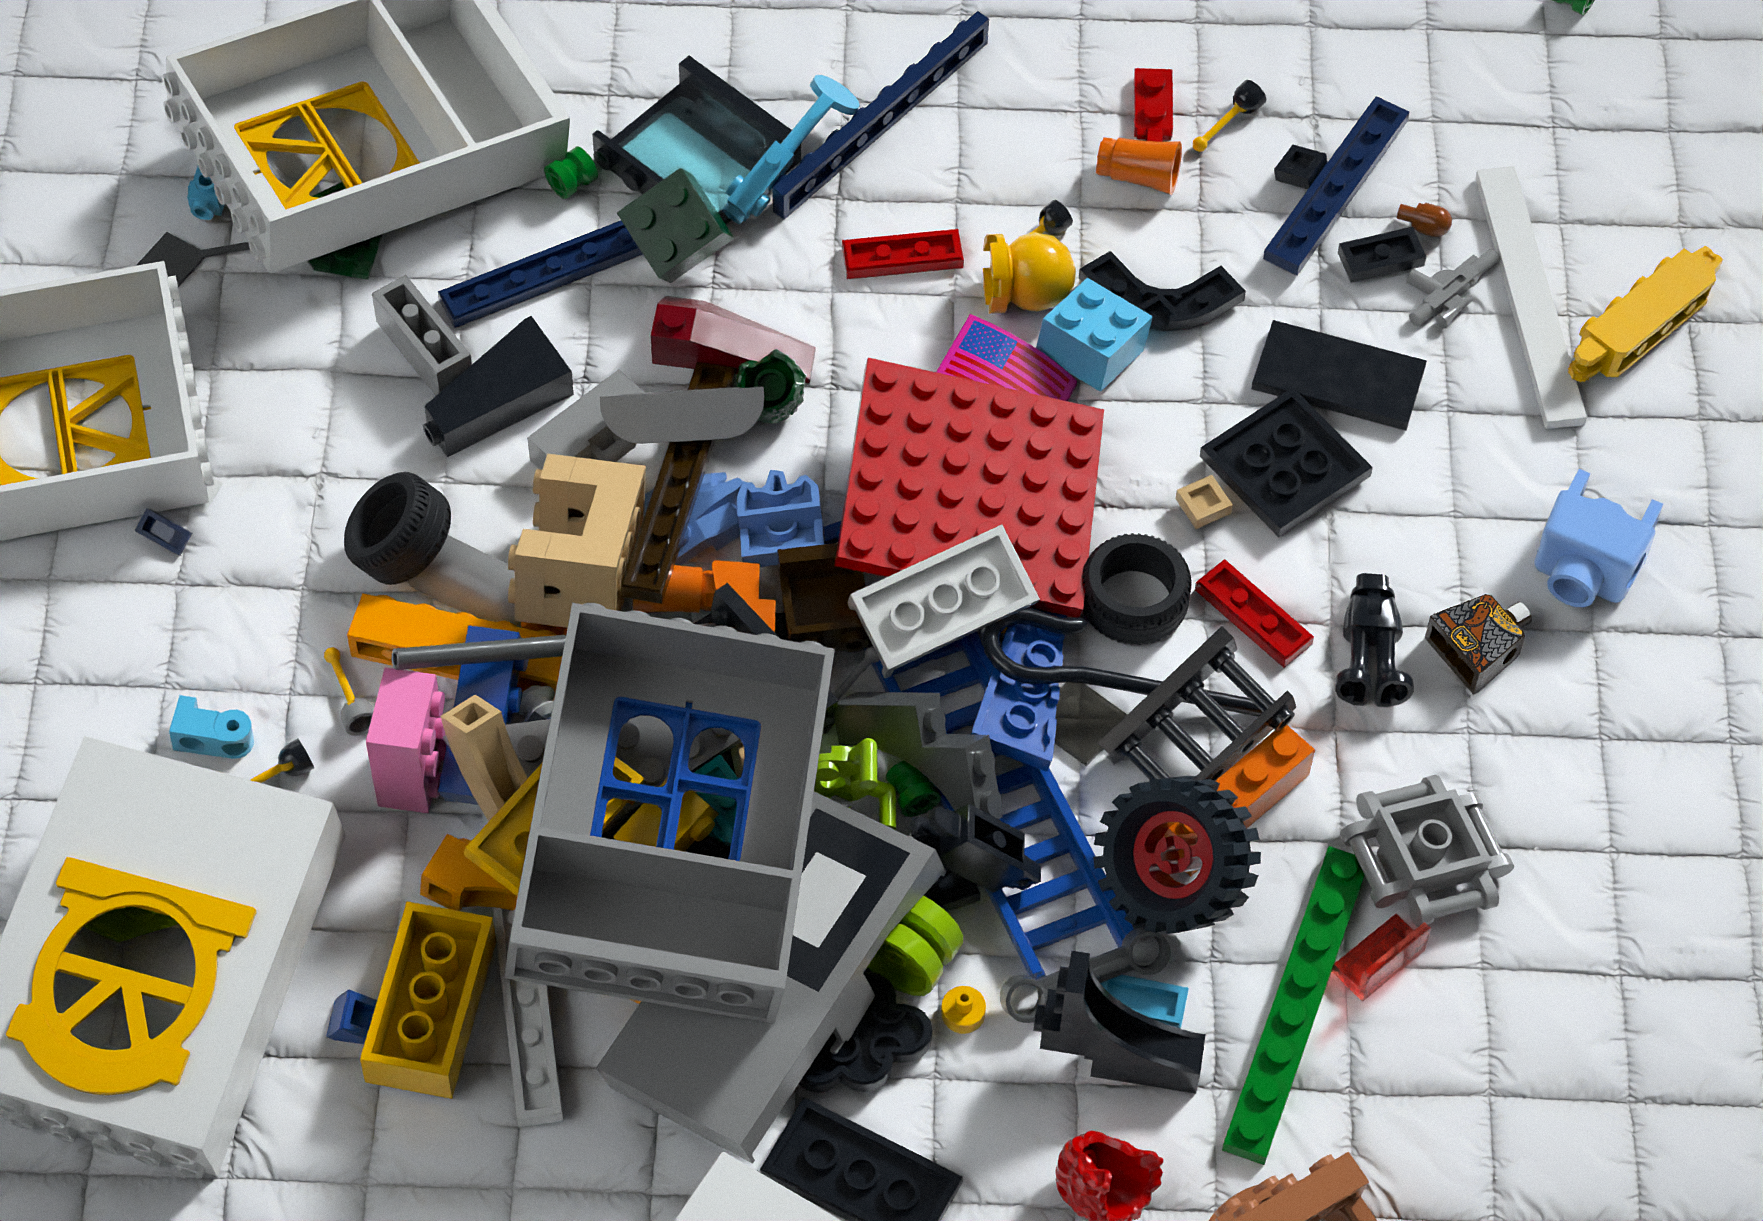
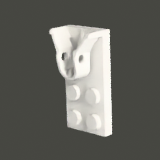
(943, 598)

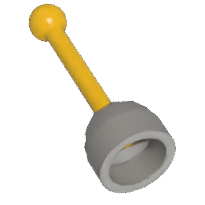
(356, 706)

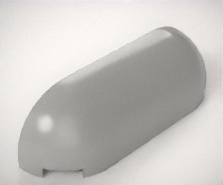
(682, 414)
(468, 582)

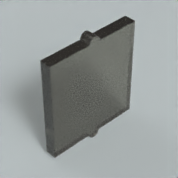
(1083, 721)

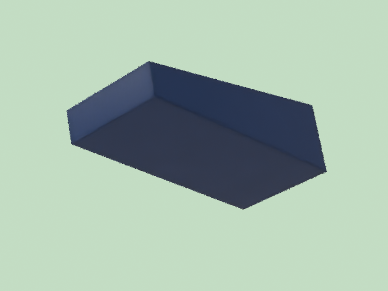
(163, 531)

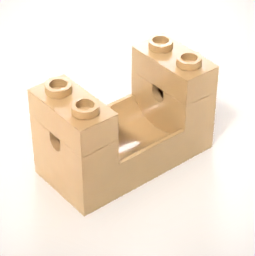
(584, 540)

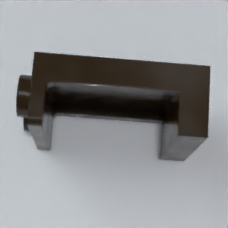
(817, 598)

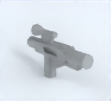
(1447, 287)

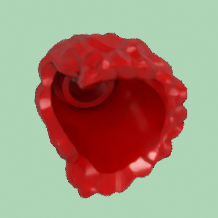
(1107, 1177)

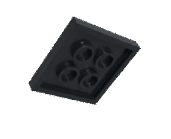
(1285, 462)

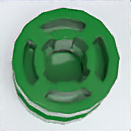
(571, 172)
(913, 788)

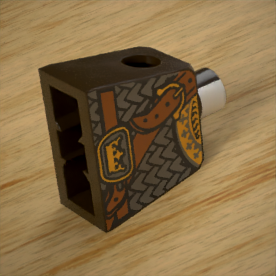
(1478, 638)

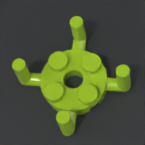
(853, 776)

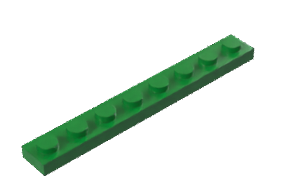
(1295, 1007)

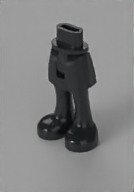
(1376, 622)

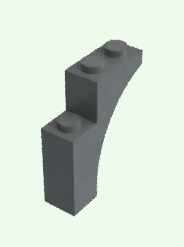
(915, 731)

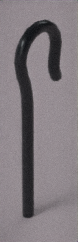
(1076, 674)

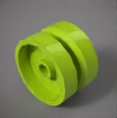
(918, 949)

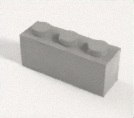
(420, 334)

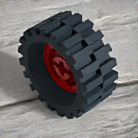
(1140, 858)

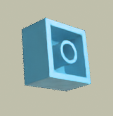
(1094, 334)

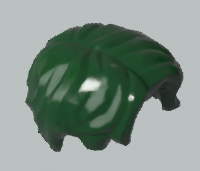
(781, 381)

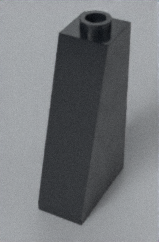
(499, 389)

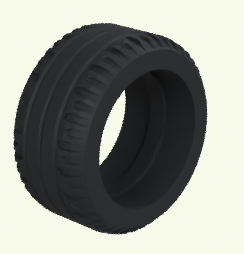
(397, 528)
(1143, 555)

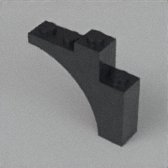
(1120, 1041)

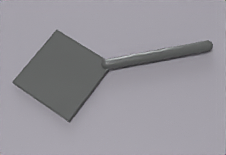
(183, 257)

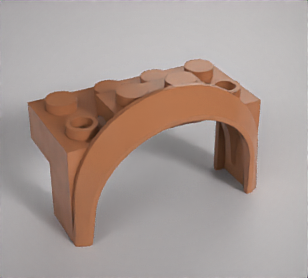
(1327, 1193)

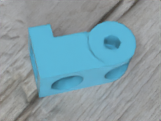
(209, 731)

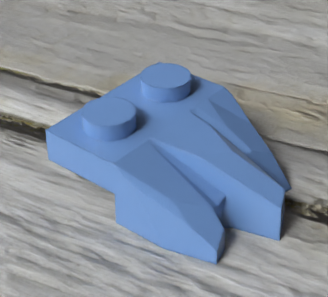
(713, 516)
(778, 517)

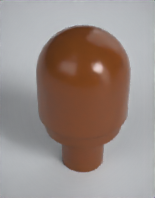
(1426, 218)

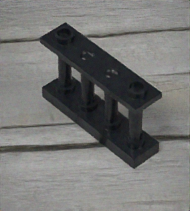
(1188, 685)

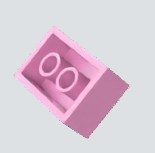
(406, 740)

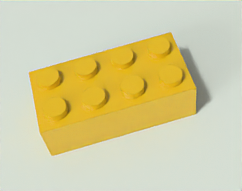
(428, 1000)

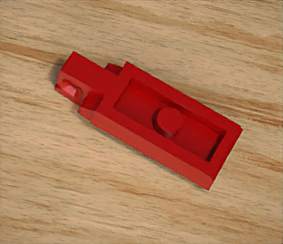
(1153, 104)

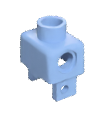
(1593, 546)

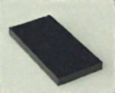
(1340, 374)
(857, 1170)

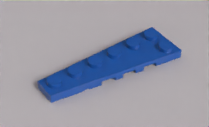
(1021, 714)

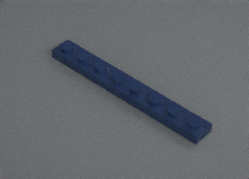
(880, 115)

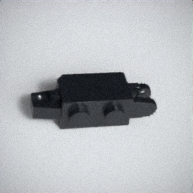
(977, 847)

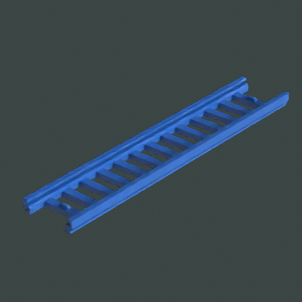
(1052, 805)

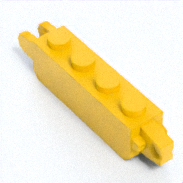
(1645, 314)

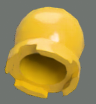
(1029, 272)

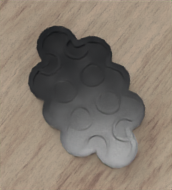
(883, 1036)

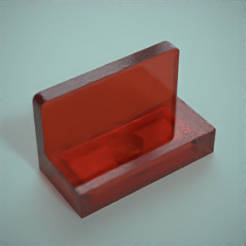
(1381, 956)

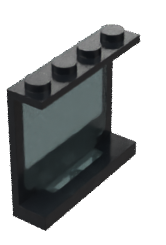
(695, 127)

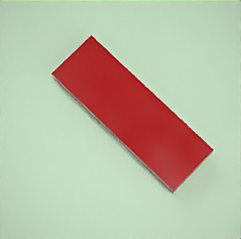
(902, 254)
(1254, 613)

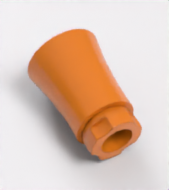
(1141, 162)
(686, 592)

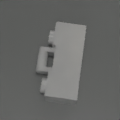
(581, 427)

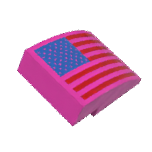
(1002, 359)

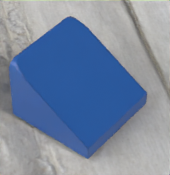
(351, 1017)

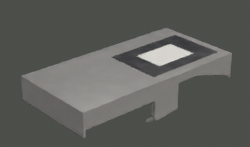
(737, 1073)

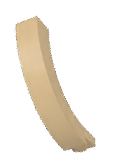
(483, 753)

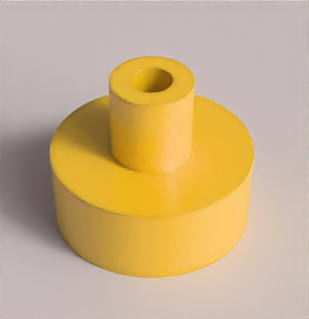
(963, 1009)

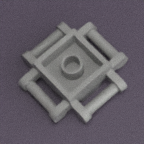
(1427, 844)

